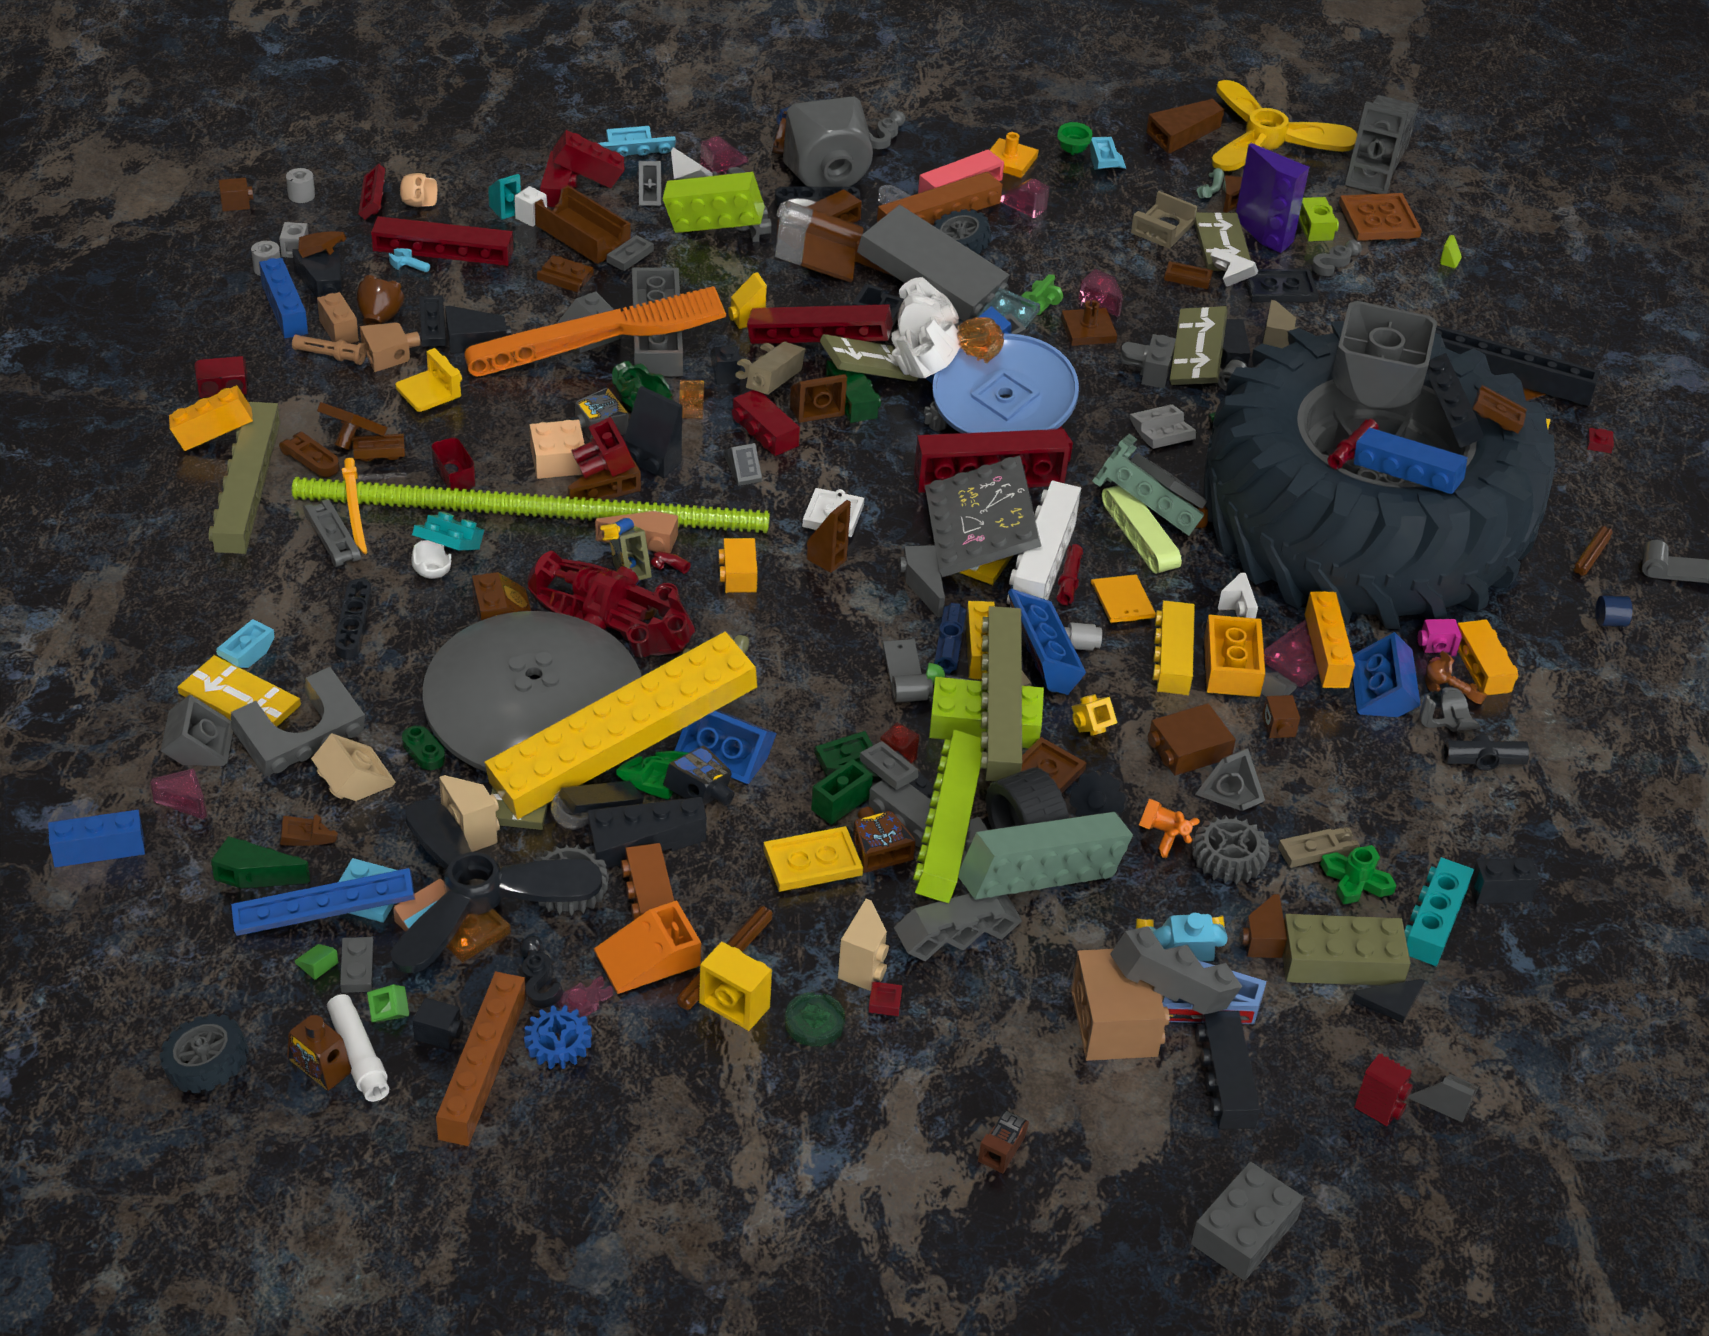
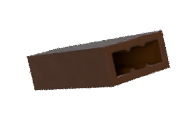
(1184, 124)

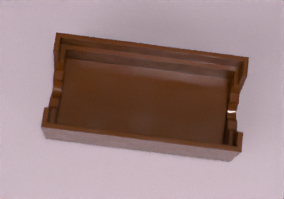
(583, 224)

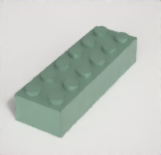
(1044, 855)

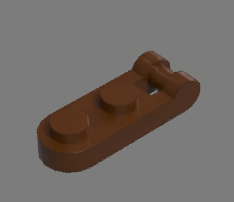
(311, 454)

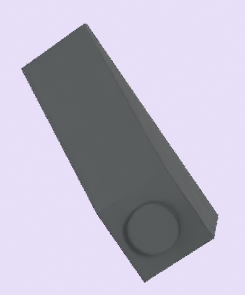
(924, 576)

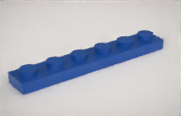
(323, 901)

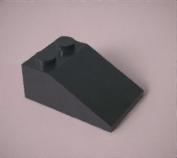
(655, 433)

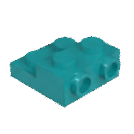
(449, 532)

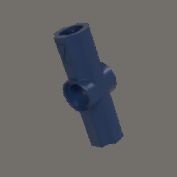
(950, 637)

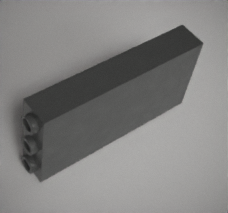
(916, 249)

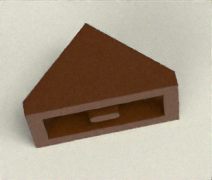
(1230, 192)

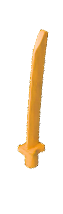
(350, 475)

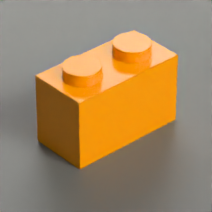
(739, 565)

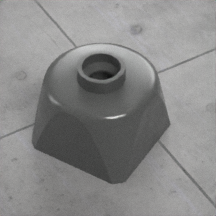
(828, 142)
(1383, 355)

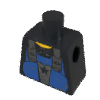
(700, 776)

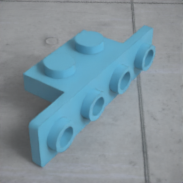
(636, 141)

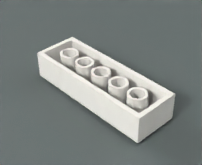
(1055, 525)

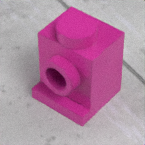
(1440, 636)

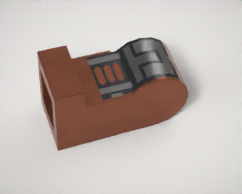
(1003, 1141)

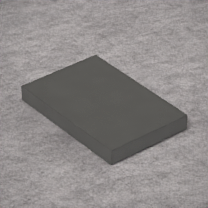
(1169, 480)

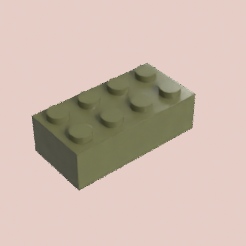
(1345, 950)

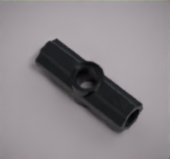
(1485, 752)

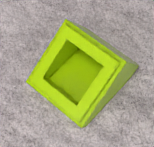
(1451, 254)

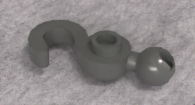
(887, 129)
(1338, 256)

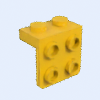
(433, 386)

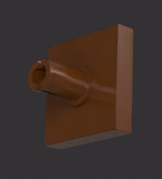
(1089, 325)
(350, 424)

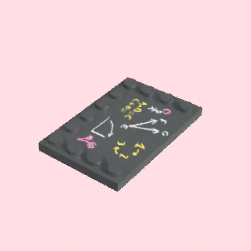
(982, 516)

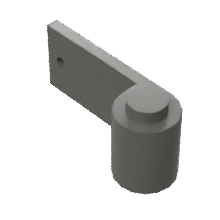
(1658, 564)
(905, 672)

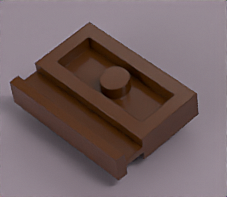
(565, 273)
(1499, 409)
(377, 446)

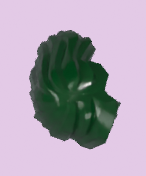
(630, 378)

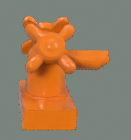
(1168, 821)

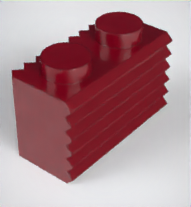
(1384, 1090)

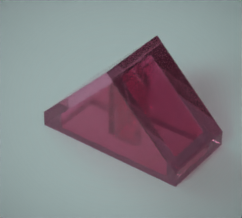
(180, 792)

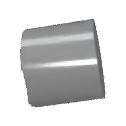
(300, 185)
(263, 251)

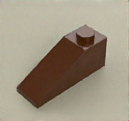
(605, 486)
(830, 541)

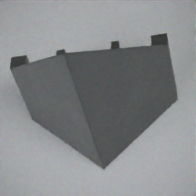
(1233, 782)
(1448, 1097)

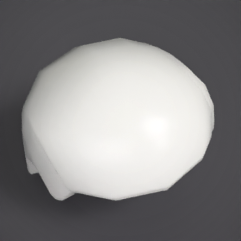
(430, 559)

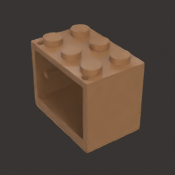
(1113, 1012)

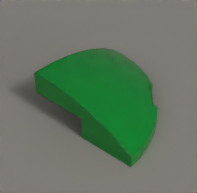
(650, 772)

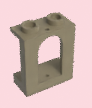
(1158, 231)

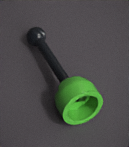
(935, 670)

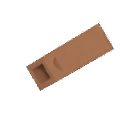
(659, 528)

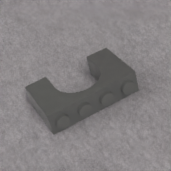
(277, 749)

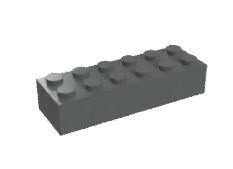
(661, 352)

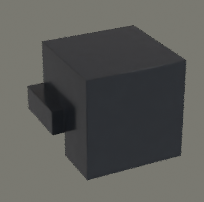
(873, 296)

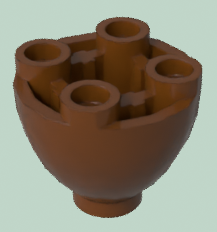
(378, 299)

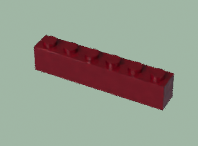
(443, 240)
(810, 323)

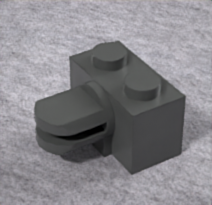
(1153, 359)

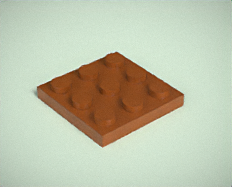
(1380, 216)

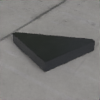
(1392, 999)

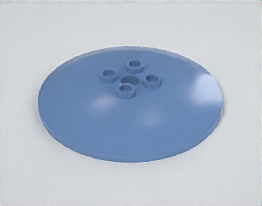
(1027, 369)

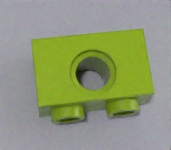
(1317, 219)

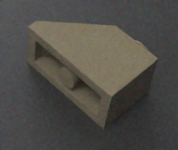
(1277, 325)

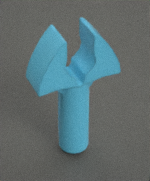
(404, 257)

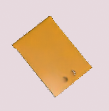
(1123, 598)

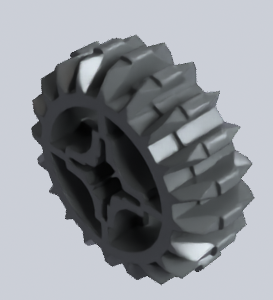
(1230, 849)
(576, 853)

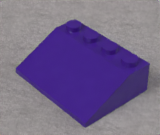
(1271, 197)

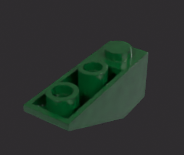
(253, 866)

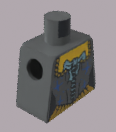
(599, 407)

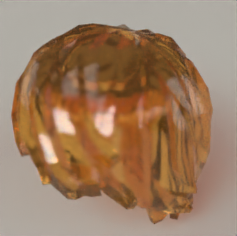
(980, 338)

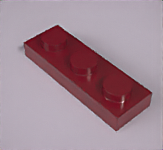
(372, 192)

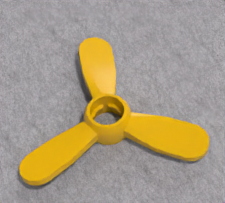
(1271, 129)

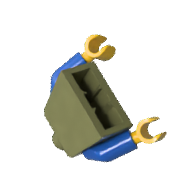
(628, 547)

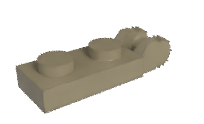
(1312, 846)

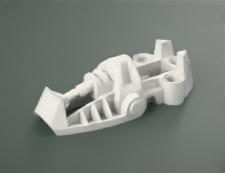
(925, 331)

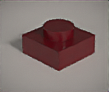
(1600, 440)
(885, 998)

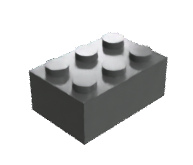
(1247, 1220)

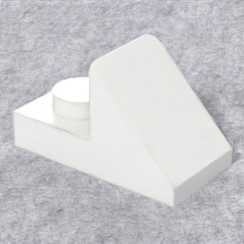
(1237, 267)
(1239, 597)

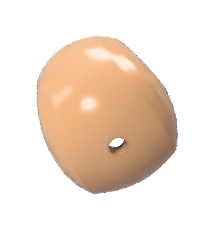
(418, 190)

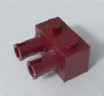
(609, 447)

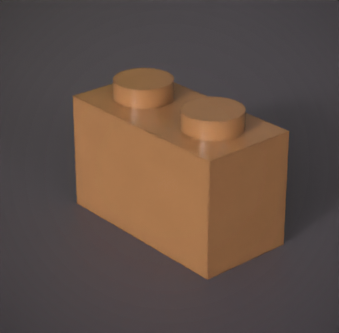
(337, 318)

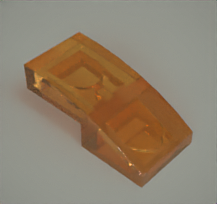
(691, 398)

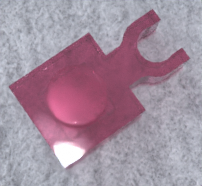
(584, 998)

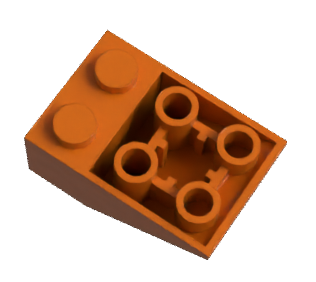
(650, 948)

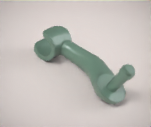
(1206, 191)

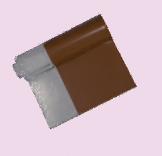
(817, 240)

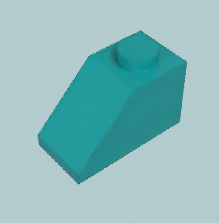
(503, 194)

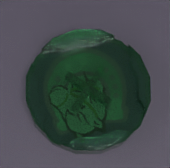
(814, 1019)

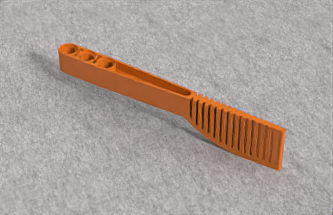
(651, 319)

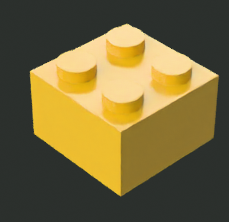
(735, 985)

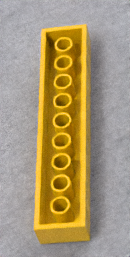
(621, 724)

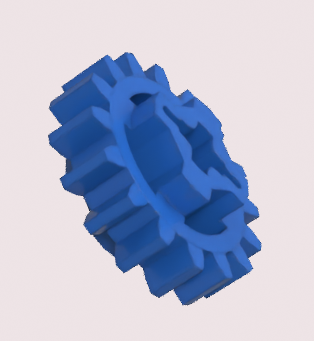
(573, 1034)

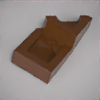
(320, 241)
(305, 832)

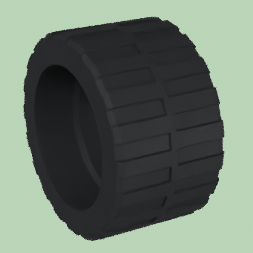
(1024, 800)

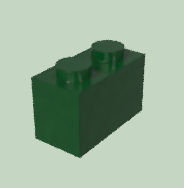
(841, 791)

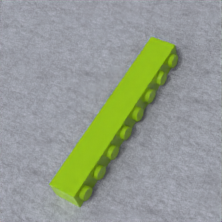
(948, 817)

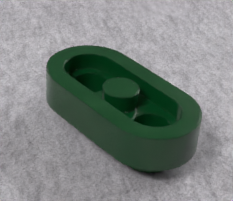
(423, 747)

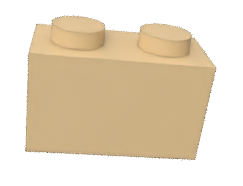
(351, 768)
(472, 810)
(863, 949)

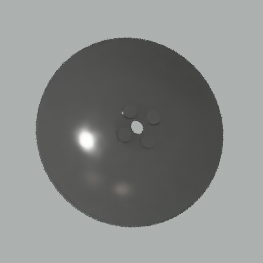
(481, 689)

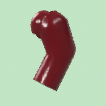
(672, 560)

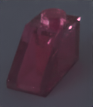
(720, 155)
(1028, 197)
(1103, 289)

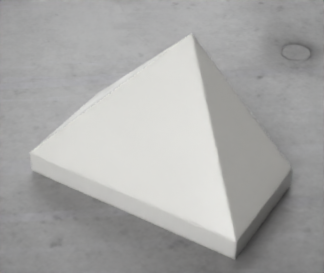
(686, 167)

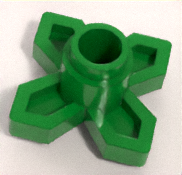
(1358, 873)

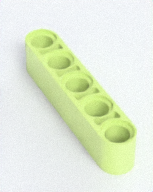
(1141, 529)

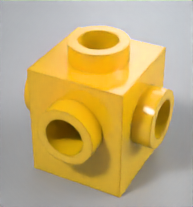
(1093, 714)

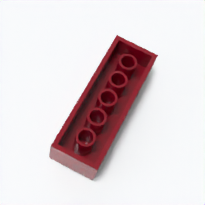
(945, 455)

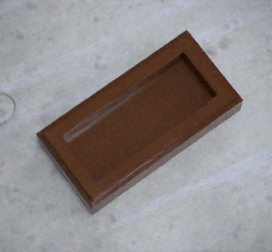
(1188, 275)

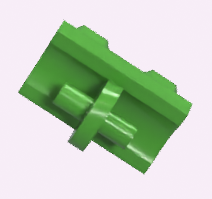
(1045, 293)

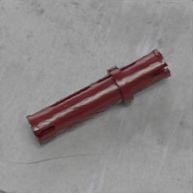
(1347, 447)
(1068, 580)

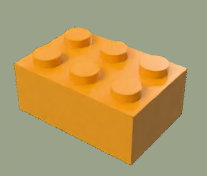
(1234, 655)

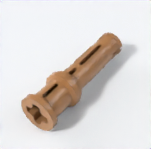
(338, 349)

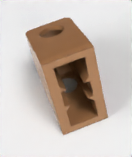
(387, 344)

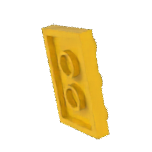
(812, 858)

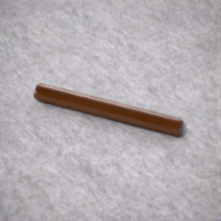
(740, 940)

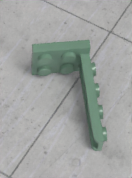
(1147, 488)

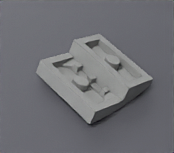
(1162, 426)

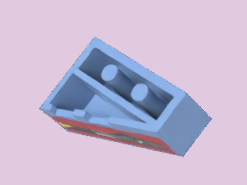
(1246, 1001)

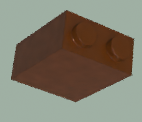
(1191, 739)

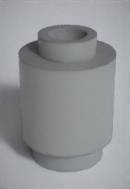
(1084, 636)

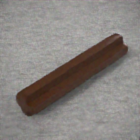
(1593, 550)

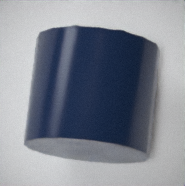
(1613, 611)

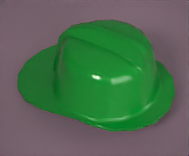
(1074, 137)

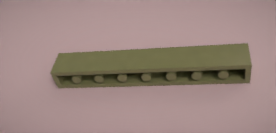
(245, 480)
(1002, 693)

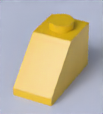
(748, 296)

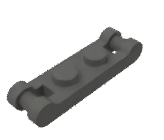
(332, 532)

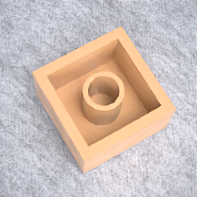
(552, 448)

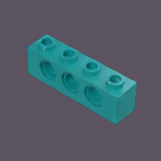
(1438, 910)

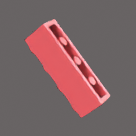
(962, 169)

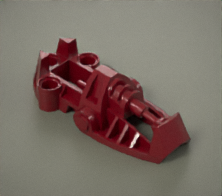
(614, 601)

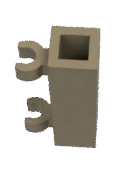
(772, 368)

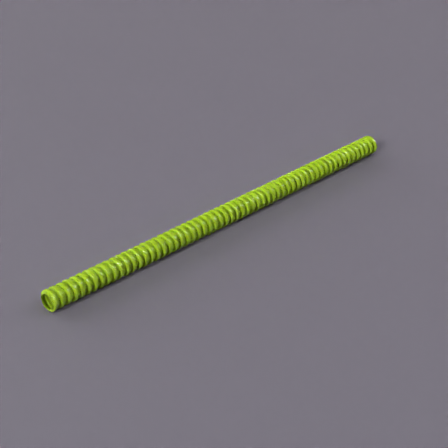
(524, 504)

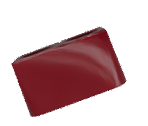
(230, 369)
(453, 452)

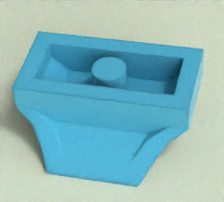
(1105, 154)
(247, 644)

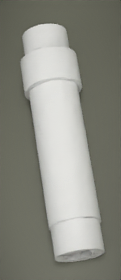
(365, 1065)

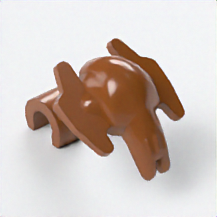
(1440, 671)

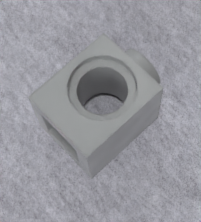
(290, 237)

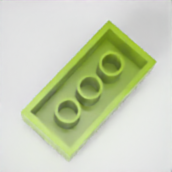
(713, 202)
(959, 708)

